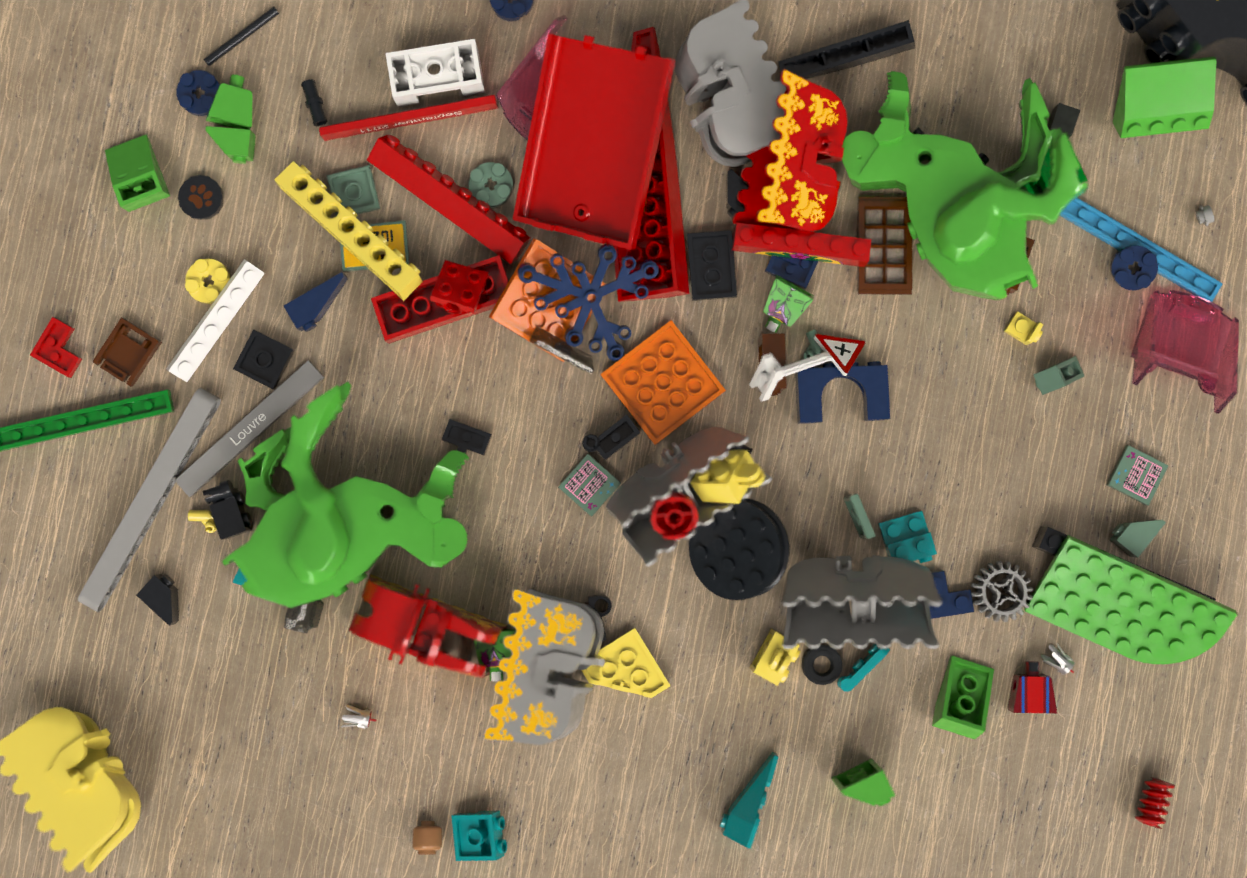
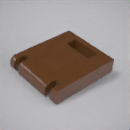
(124, 355)

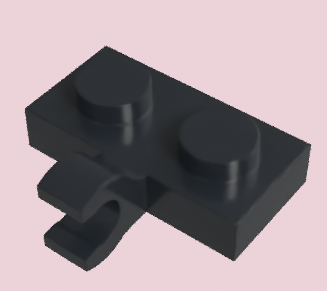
(466, 437)

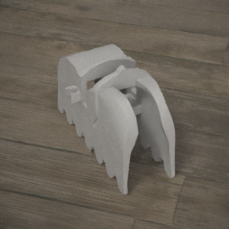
(729, 65)
(635, 497)
(886, 597)

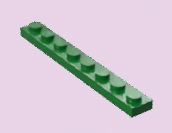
(86, 420)

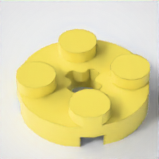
(195, 280)

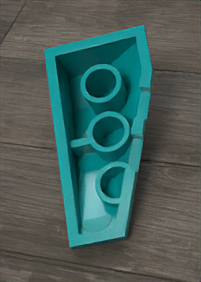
(743, 816)

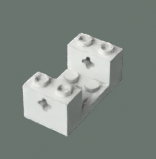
(458, 70)

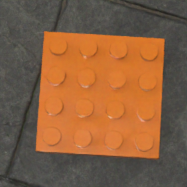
(516, 304)
(663, 382)

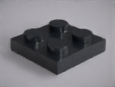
(263, 359)

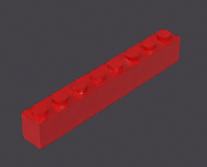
(448, 198)

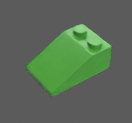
(964, 698)

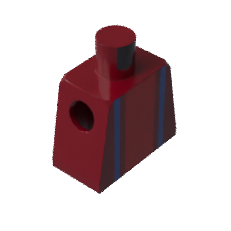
(1032, 691)

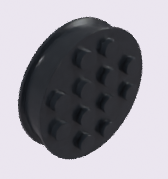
(741, 551)

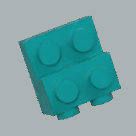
(908, 538)
(479, 836)

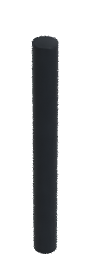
(241, 36)

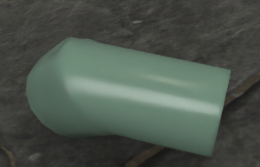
(813, 348)

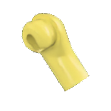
(205, 517)

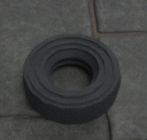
(822, 678)

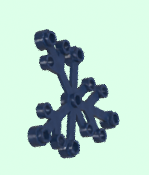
(565, 287)

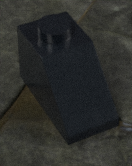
(733, 186)
(161, 598)

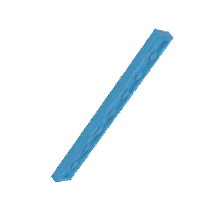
(1120, 236)

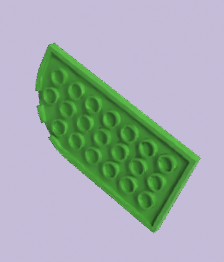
(1126, 606)

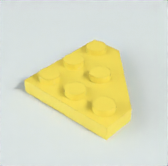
(628, 667)

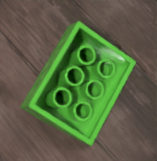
(1166, 97)

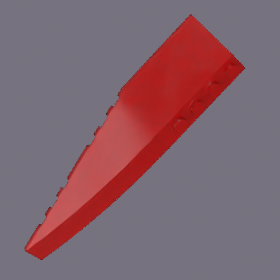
(662, 222)

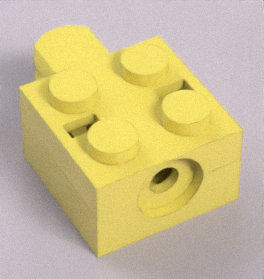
(728, 478)
(773, 659)

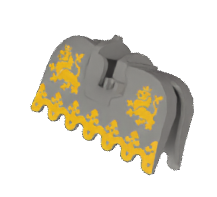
(549, 640)

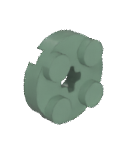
(498, 174)

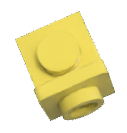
(1024, 329)

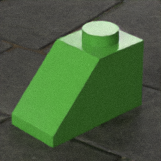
(235, 143)

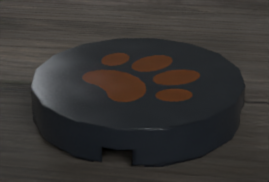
(200, 197)

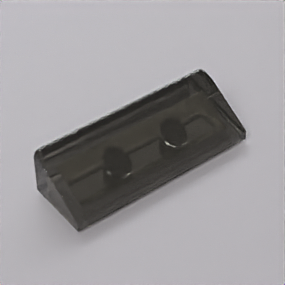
(562, 350)

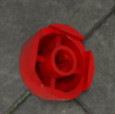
(674, 516)

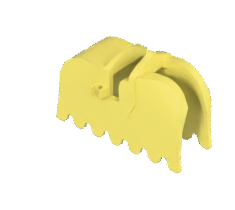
(73, 783)

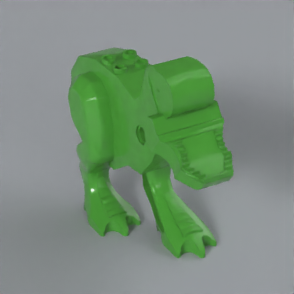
(958, 208)
(330, 537)

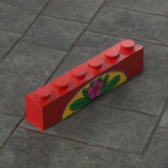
(801, 245)

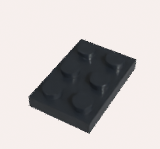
(711, 265)

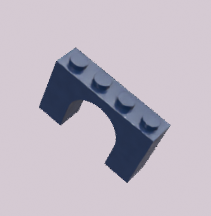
(870, 379)

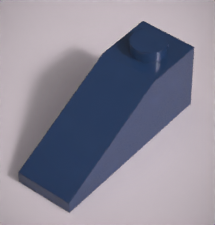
(312, 305)

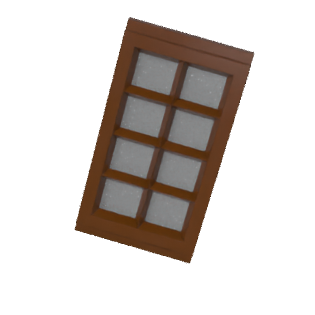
(890, 259)

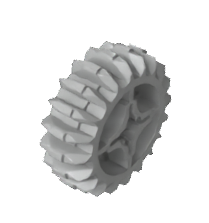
(997, 598)

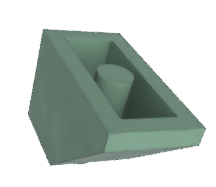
(1058, 375)
(1135, 536)

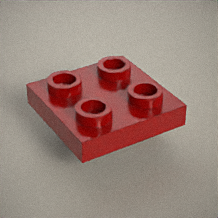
(459, 288)

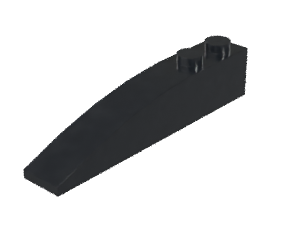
(852, 52)

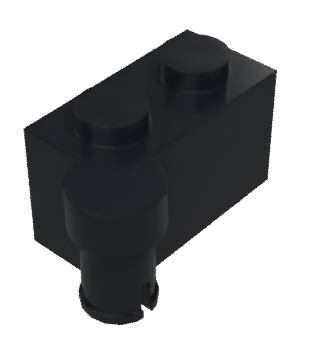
(612, 439)
(228, 510)

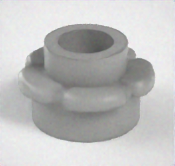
(1205, 215)

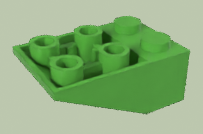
(136, 174)

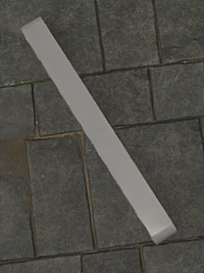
(149, 500)

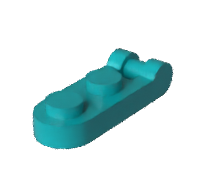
(862, 668)

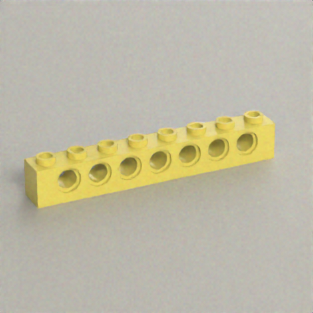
(295, 177)

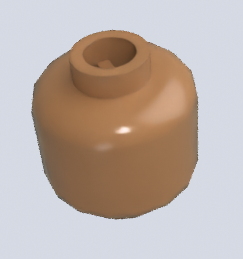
(427, 838)

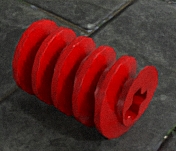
(1153, 803)

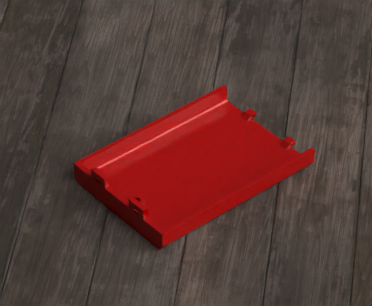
(593, 140)

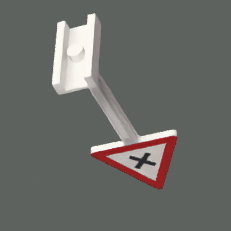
(836, 349)

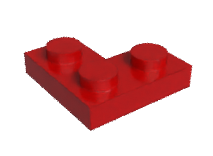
(51, 348)

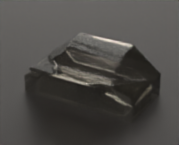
(304, 616)

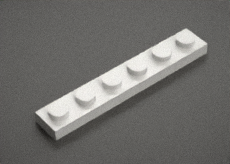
(215, 321)

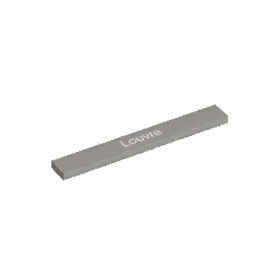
(249, 428)

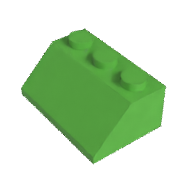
(865, 783)

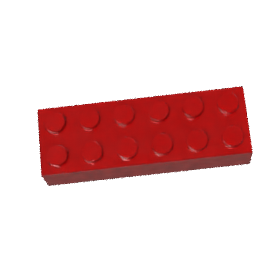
(418, 314)

